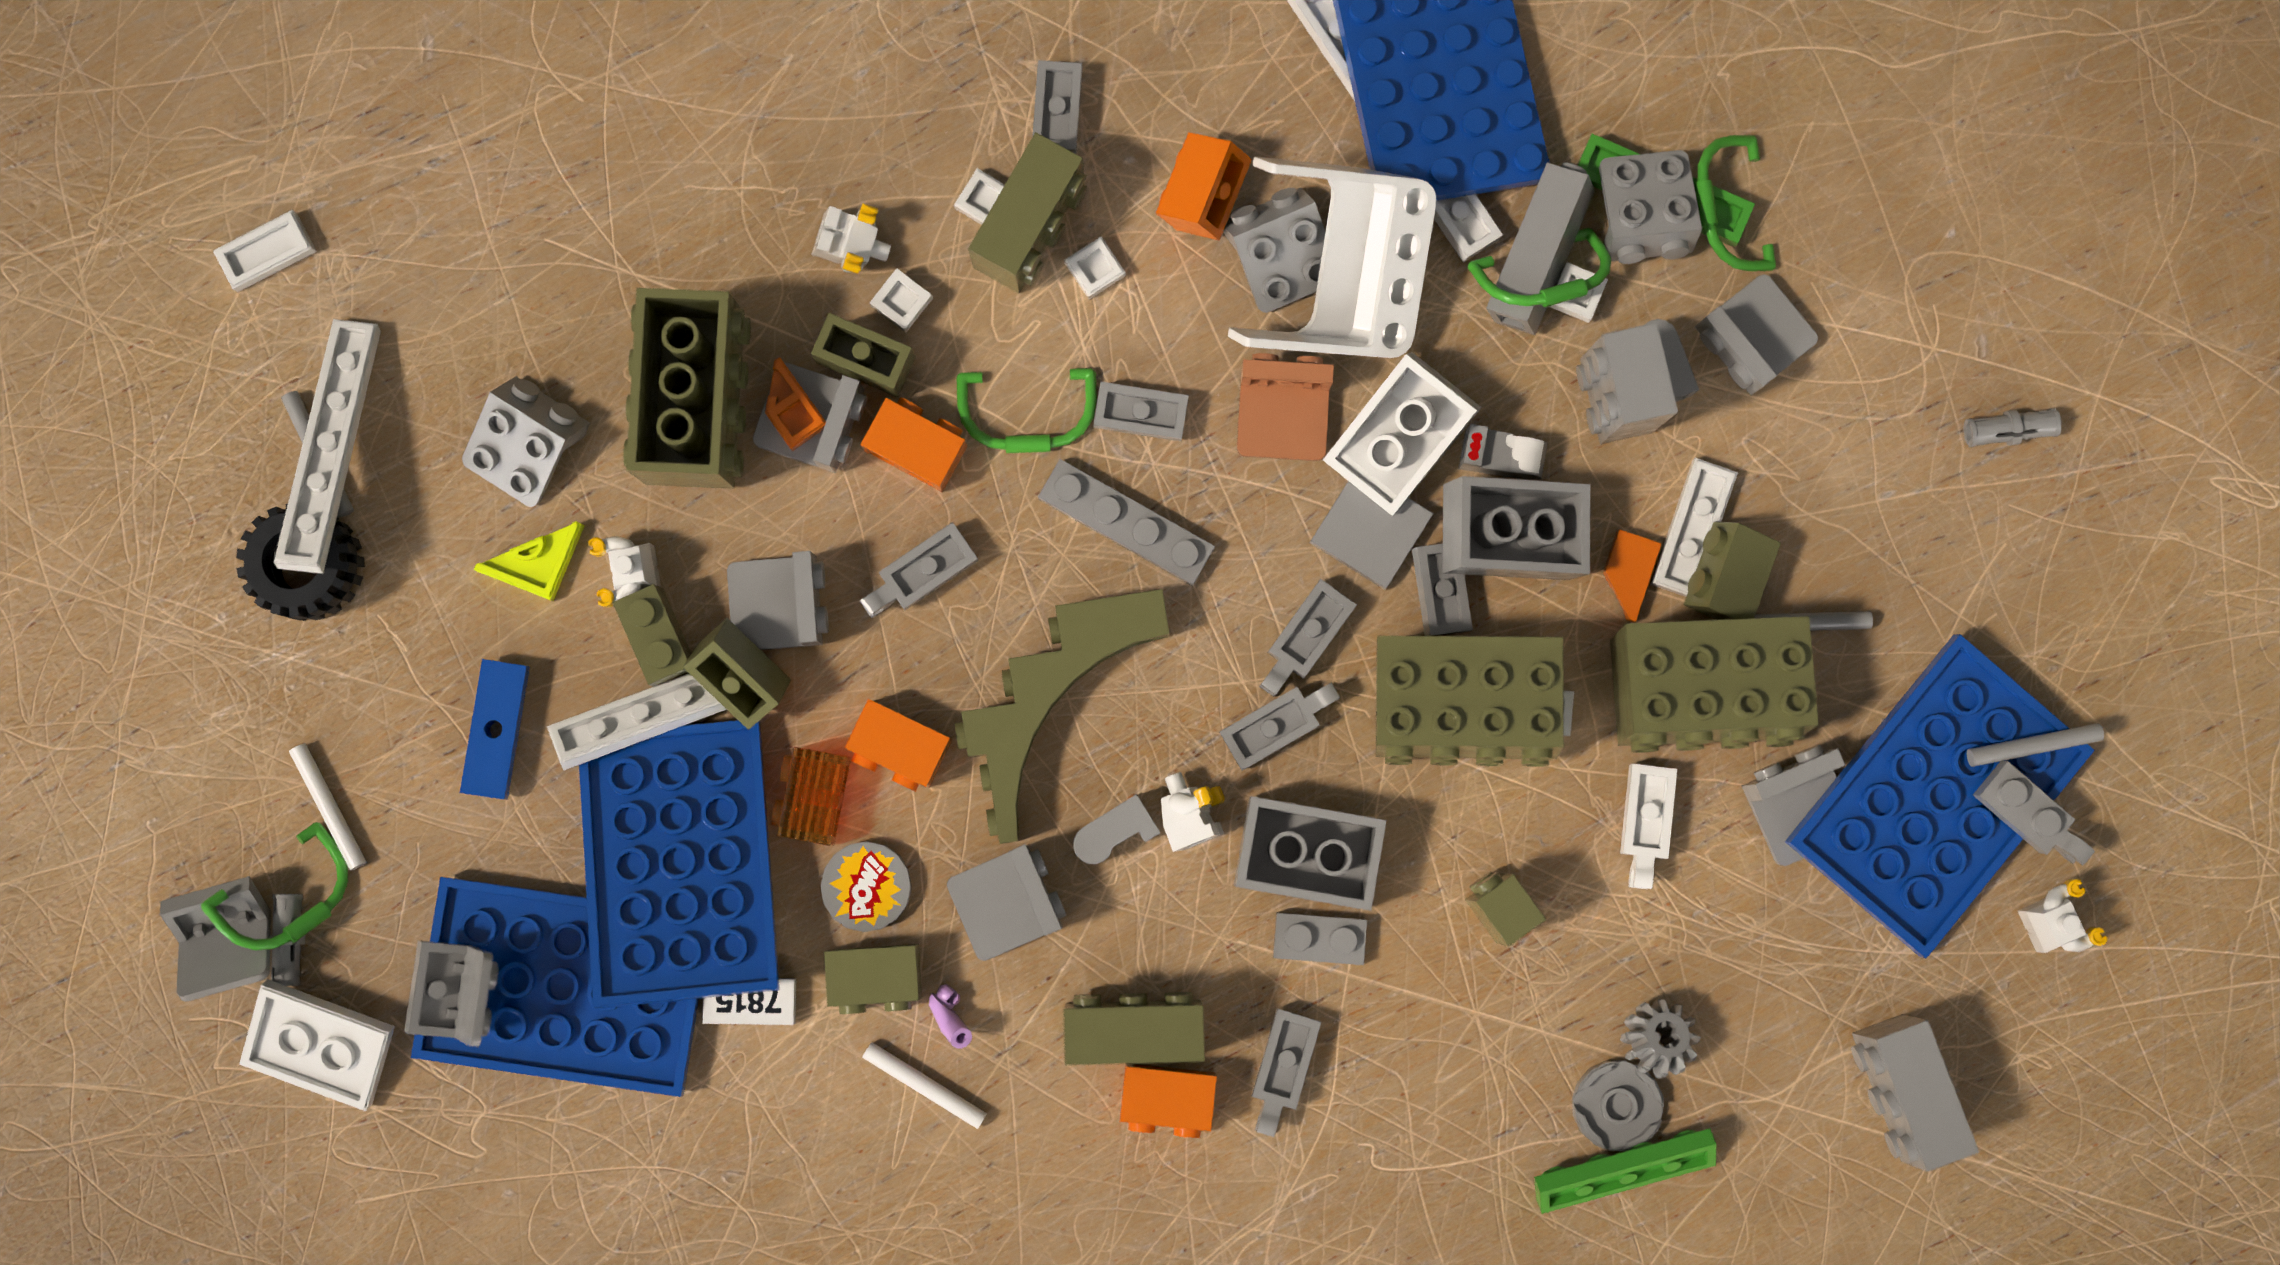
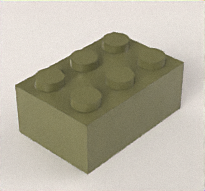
(1028, 214)
(1133, 1029)

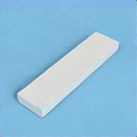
(631, 720)

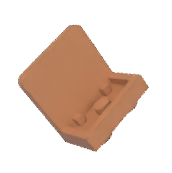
(1284, 408)

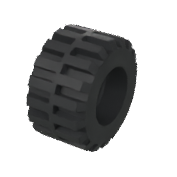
(315, 598)

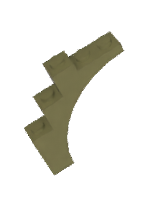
(1005, 733)

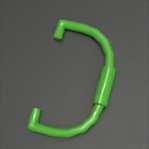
(1707, 207)
(1554, 294)
(1027, 443)
(302, 924)

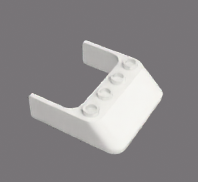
(1368, 263)

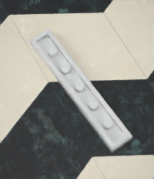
(327, 447)

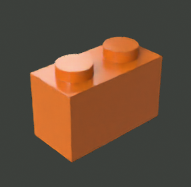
(1203, 186)
(914, 443)
(898, 745)
(1167, 1099)

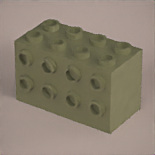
(686, 388)
(1713, 683)
(1469, 699)

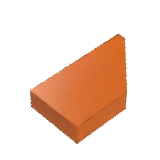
(791, 408)
(1630, 570)

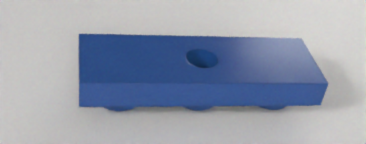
(500, 700)

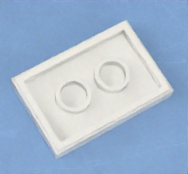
(316, 1045)

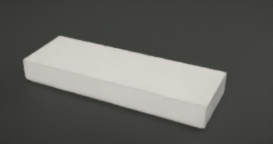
(1699, 505)

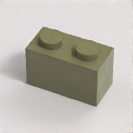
(863, 355)
(1731, 572)
(654, 634)
(737, 673)
(1504, 907)
(872, 977)

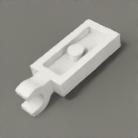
(1647, 820)

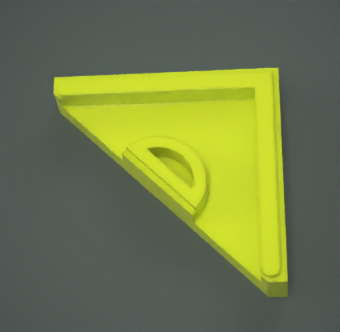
(537, 564)

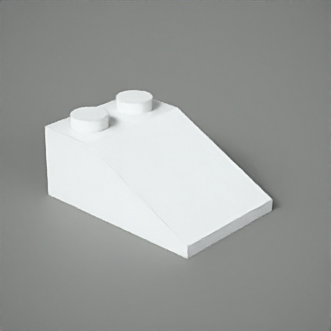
(1401, 433)

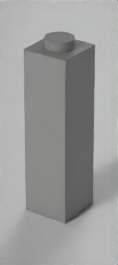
(1543, 243)

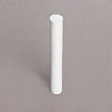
(327, 806)
(924, 1085)

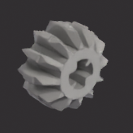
(1645, 1039)

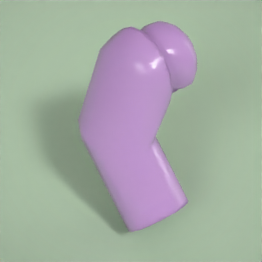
(946, 1018)

